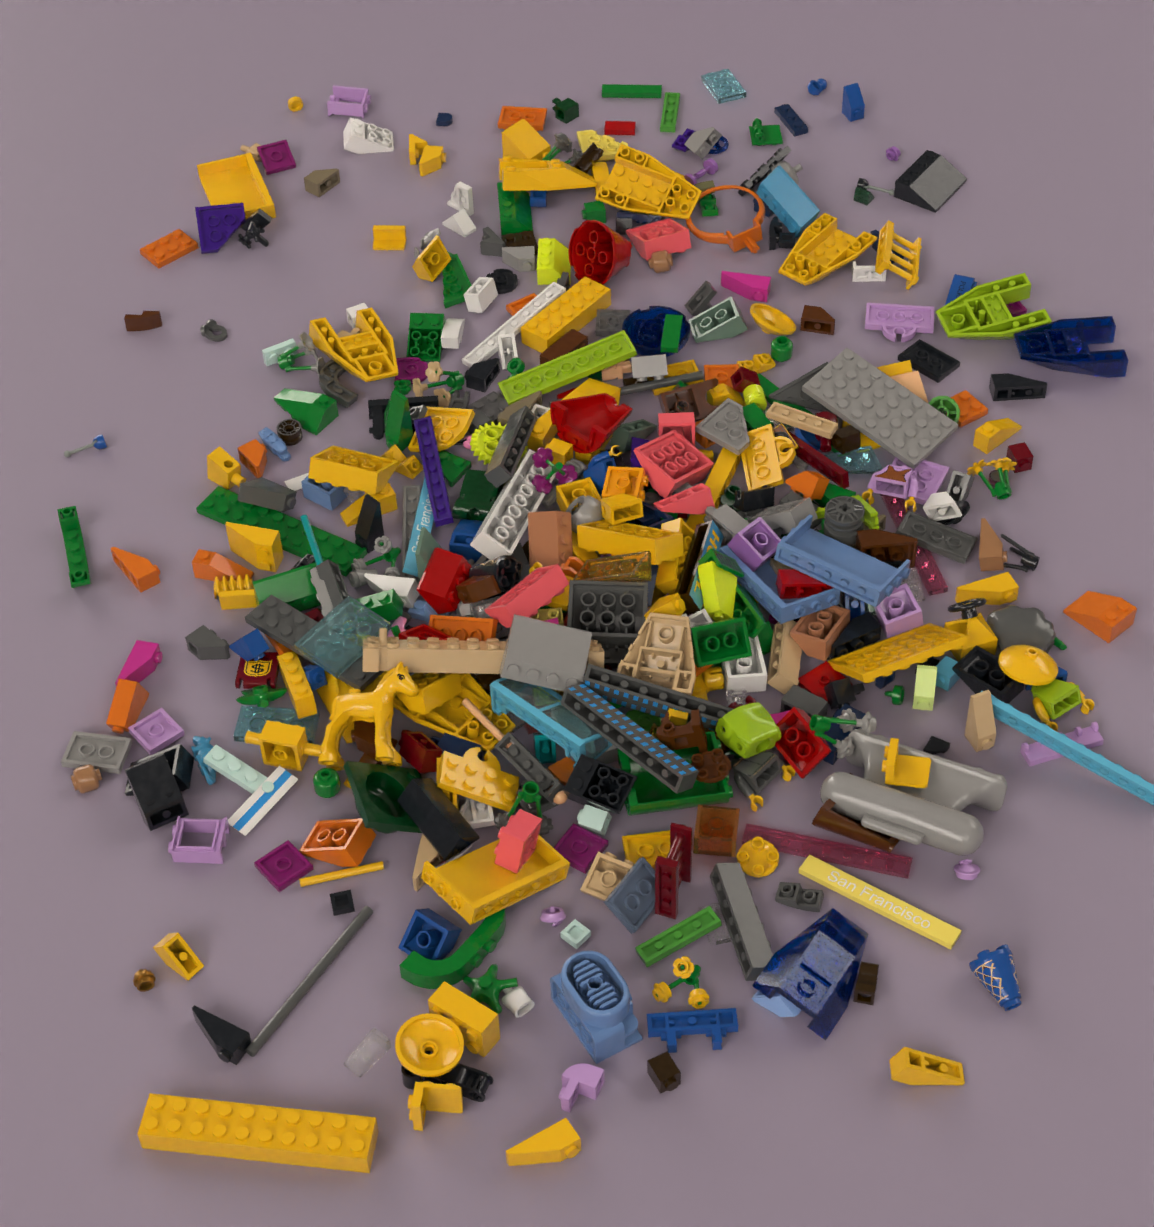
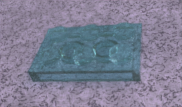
(723, 86)

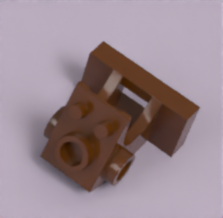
(683, 736)

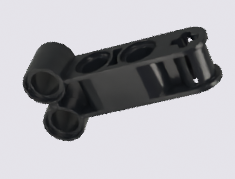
(464, 1076)

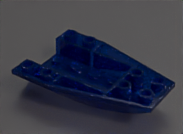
(817, 970)

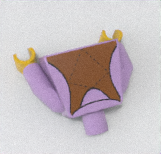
(895, 482)

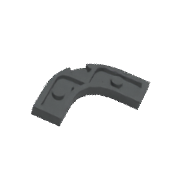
(332, 387)

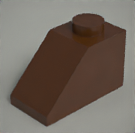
(817, 320)
(477, 588)
(364, 737)

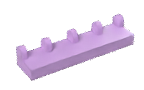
(1038, 753)

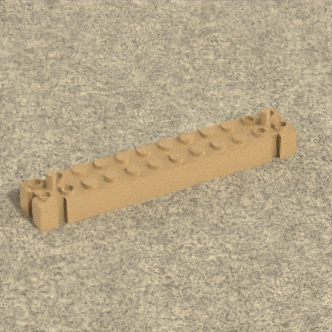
(444, 656)

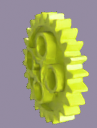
(485, 441)

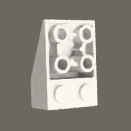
(366, 138)

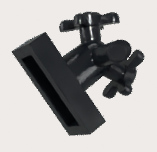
(253, 227)

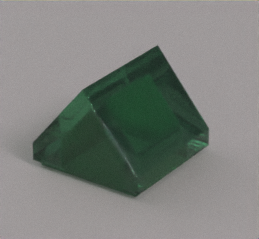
(863, 196)

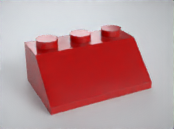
(439, 580)

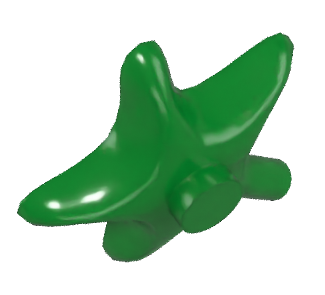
(261, 695)
(488, 987)

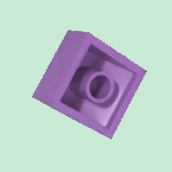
(755, 544)

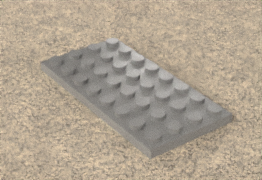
(880, 408)

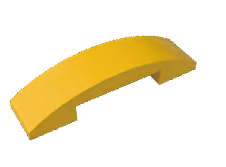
(600, 173)

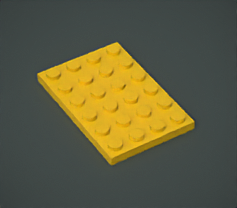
(898, 652)

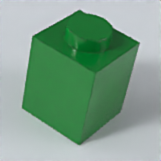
(594, 211)

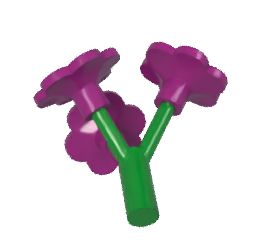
(564, 474)

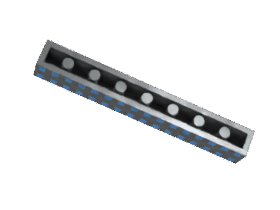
(649, 696)
(629, 737)

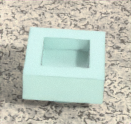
(575, 934)

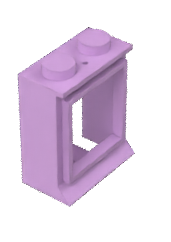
(349, 94)
(199, 854)

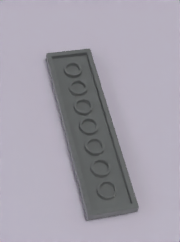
(289, 625)

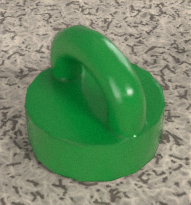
(897, 694)

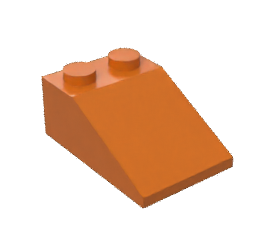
(1102, 614)
(339, 842)

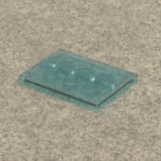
(339, 636)

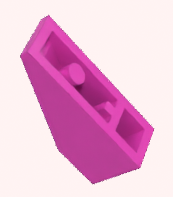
(747, 285)
(141, 661)

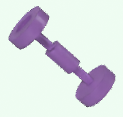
(710, 167)

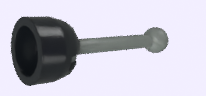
(863, 183)

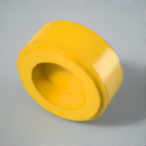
(295, 104)

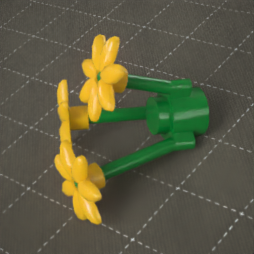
(1002, 488)

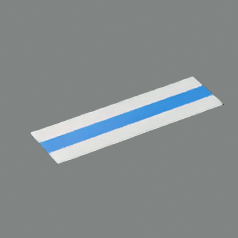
(261, 802)

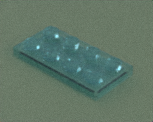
(254, 719)

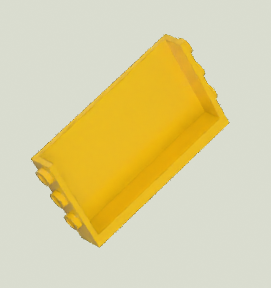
(236, 181)
(480, 887)

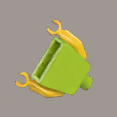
(1056, 699)

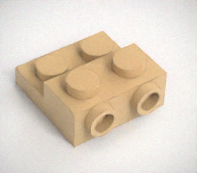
(605, 875)

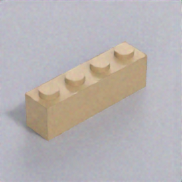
(784, 658)

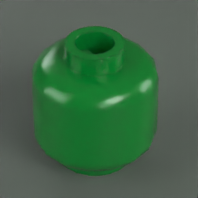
(781, 349)
(326, 782)

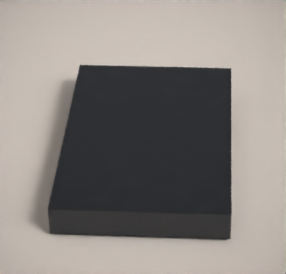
(929, 360)

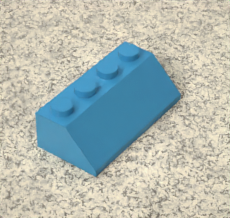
(787, 201)

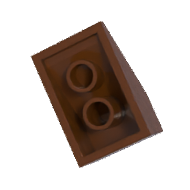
(887, 546)

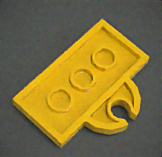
(764, 458)
(478, 778)

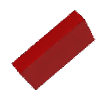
(620, 128)

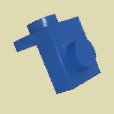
(315, 676)

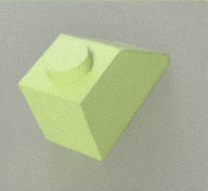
(924, 687)

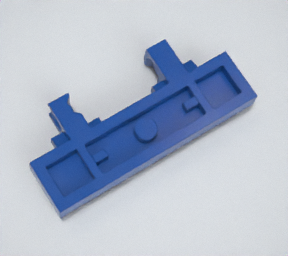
(672, 1025)

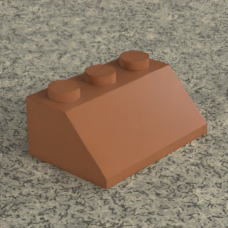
(549, 537)
(820, 630)

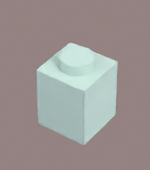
(594, 819)

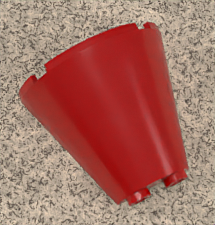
(588, 420)

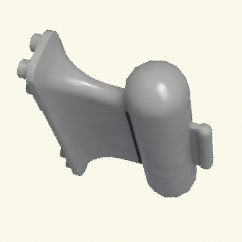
(913, 813)

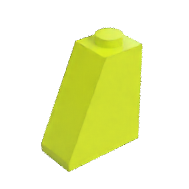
(717, 590)

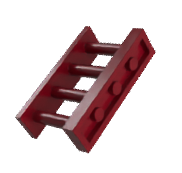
(673, 870)

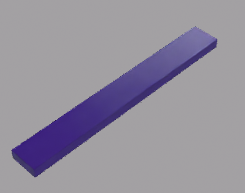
(433, 471)

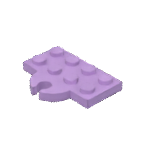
(899, 319)

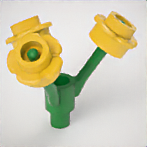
(689, 974)

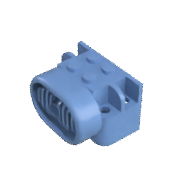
(596, 1004)

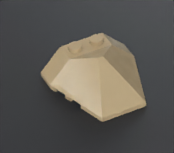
(662, 653)

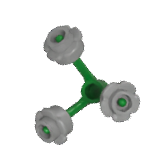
(390, 554)

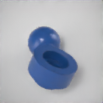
(816, 87)

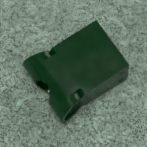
(475, 497)

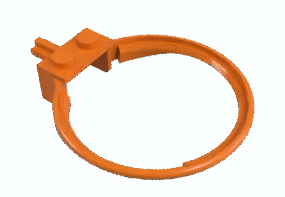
(744, 239)

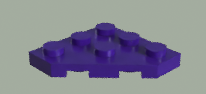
(218, 224)

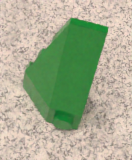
(311, 409)
(398, 421)
(747, 607)

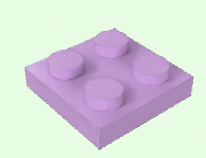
(156, 731)

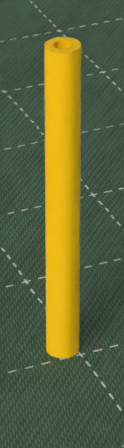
(341, 874)

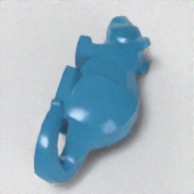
(199, 752)

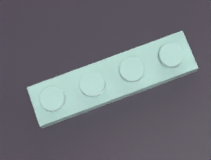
(237, 770)

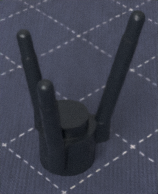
(1028, 558)

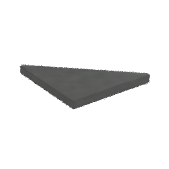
(793, 393)

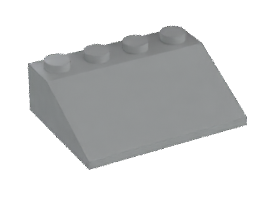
(545, 653)

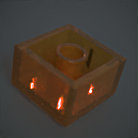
(716, 831)

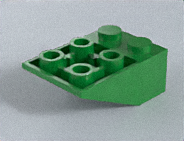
(425, 336)

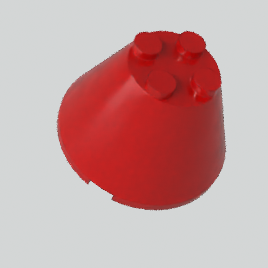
(598, 251)

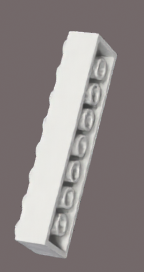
(509, 513)

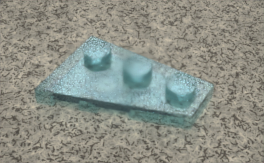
(857, 461)

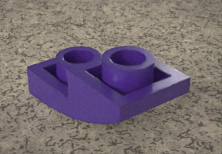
(681, 139)

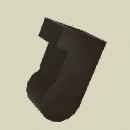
(866, 983)

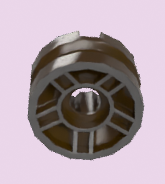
(289, 431)

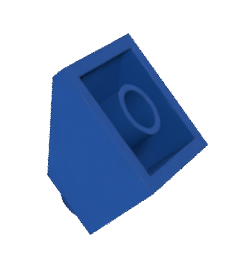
(429, 935)

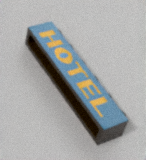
(705, 537)

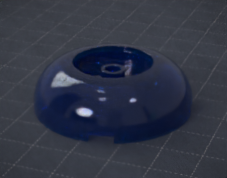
(647, 327)

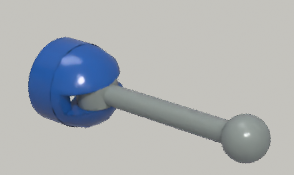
(98, 442)

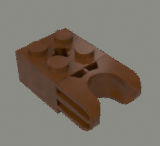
(691, 397)

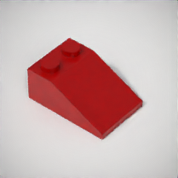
(799, 742)

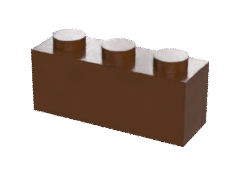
(569, 342)

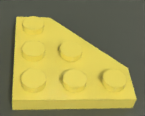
(604, 142)

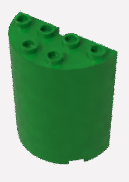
(653, 796)

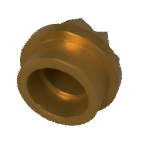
(144, 980)

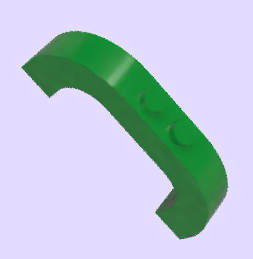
(470, 955)

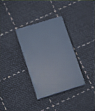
(634, 896)

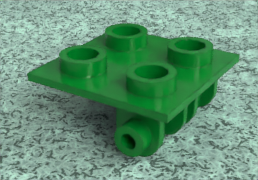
(765, 134)

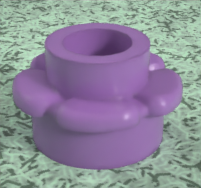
(893, 153)

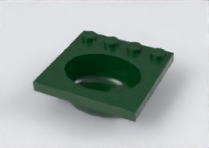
(376, 795)

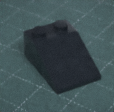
(982, 673)
(180, 763)

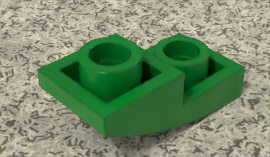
(708, 205)

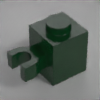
(565, 110)

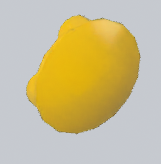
(758, 857)

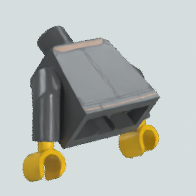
(757, 772)

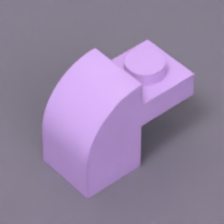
(581, 1080)

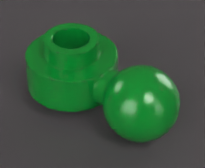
(515, 367)

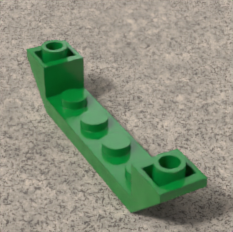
(74, 546)

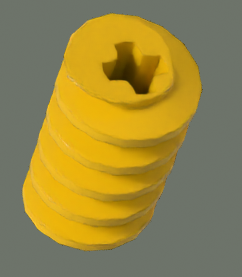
(232, 584)

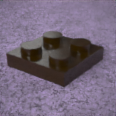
(520, 239)

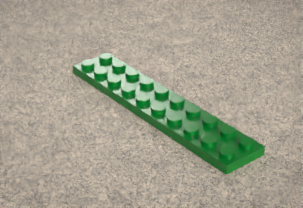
(224, 507)

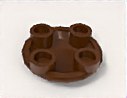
(711, 765)

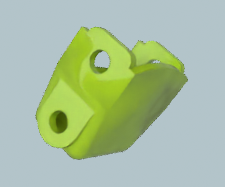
(748, 730)

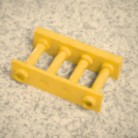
(884, 255)

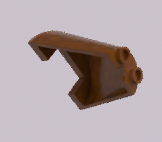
(852, 828)

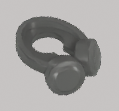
(211, 325)

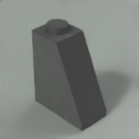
(267, 494)

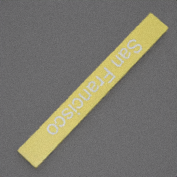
(880, 902)

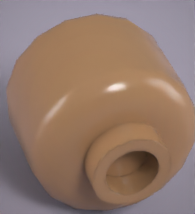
(661, 261)
(86, 778)

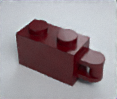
(419, 751)

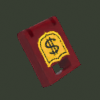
(258, 672)

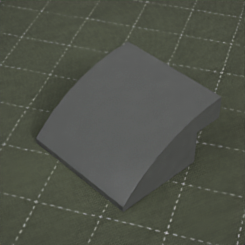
(610, 611)

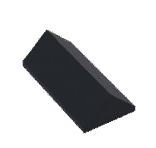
(437, 817)

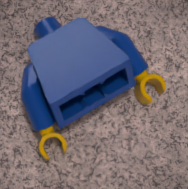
(598, 467)

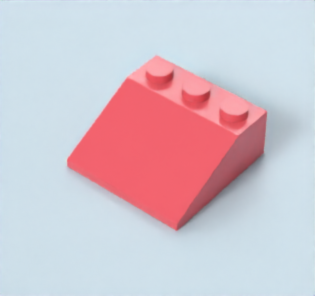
(659, 236)

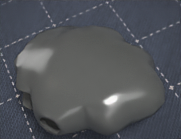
(1021, 627)

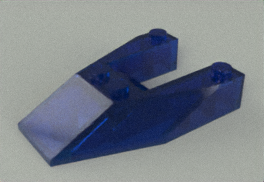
(1065, 348)

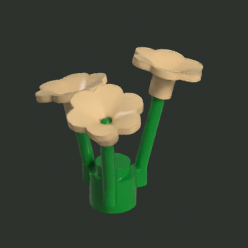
(433, 372)

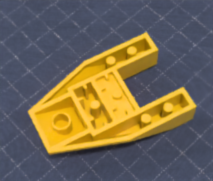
(541, 175)
(364, 355)
(545, 431)

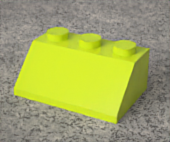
(551, 261)

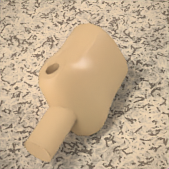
(253, 150)

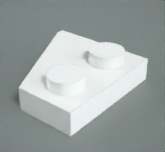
(462, 198)
(477, 813)

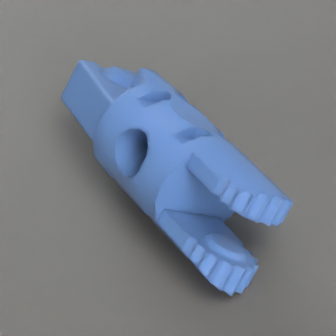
(275, 444)

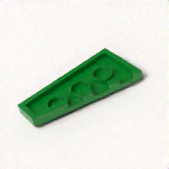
(455, 282)

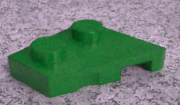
(453, 467)

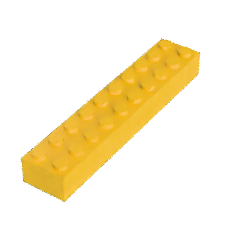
(258, 1133)

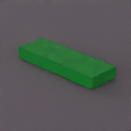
(671, 333)

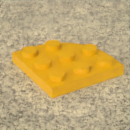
(449, 426)

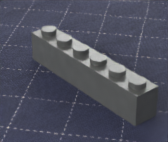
(510, 446)
(741, 918)

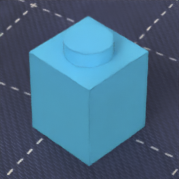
(945, 675)

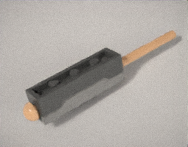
(522, 759)

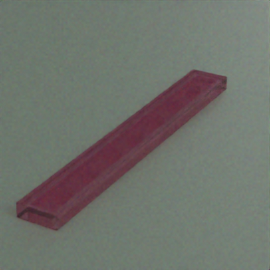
(924, 560)
(832, 851)

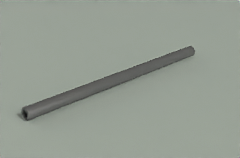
(630, 389)
(309, 981)

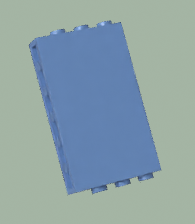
(839, 564)
(763, 588)

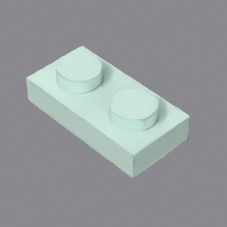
(272, 353)

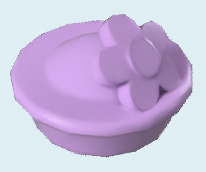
(966, 870)
(553, 915)

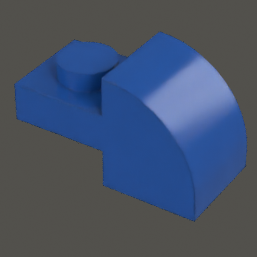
(538, 198)

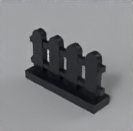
(378, 407)

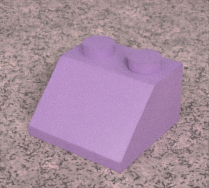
(899, 612)

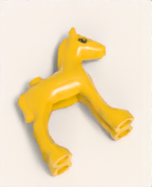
(368, 707)

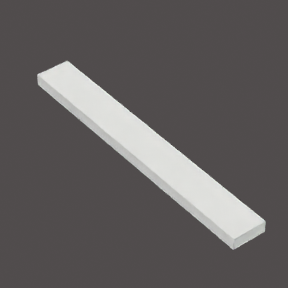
(513, 325)

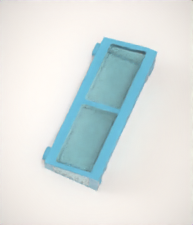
(543, 711)

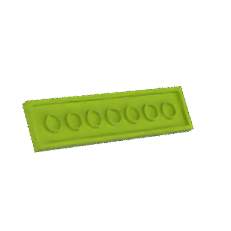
(568, 367)

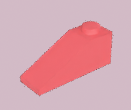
(690, 501)

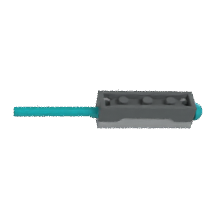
(325, 576)

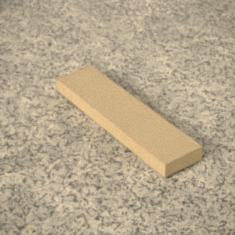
(802, 420)

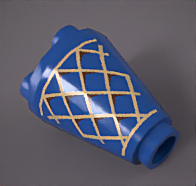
(998, 975)

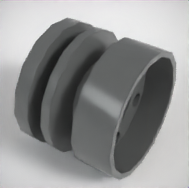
(843, 519)

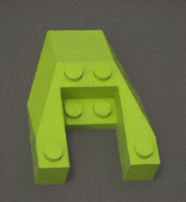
(984, 313)

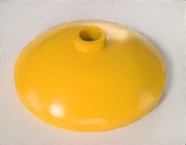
(772, 320)
(1028, 665)
(432, 1034)

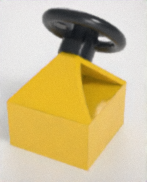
(973, 626)

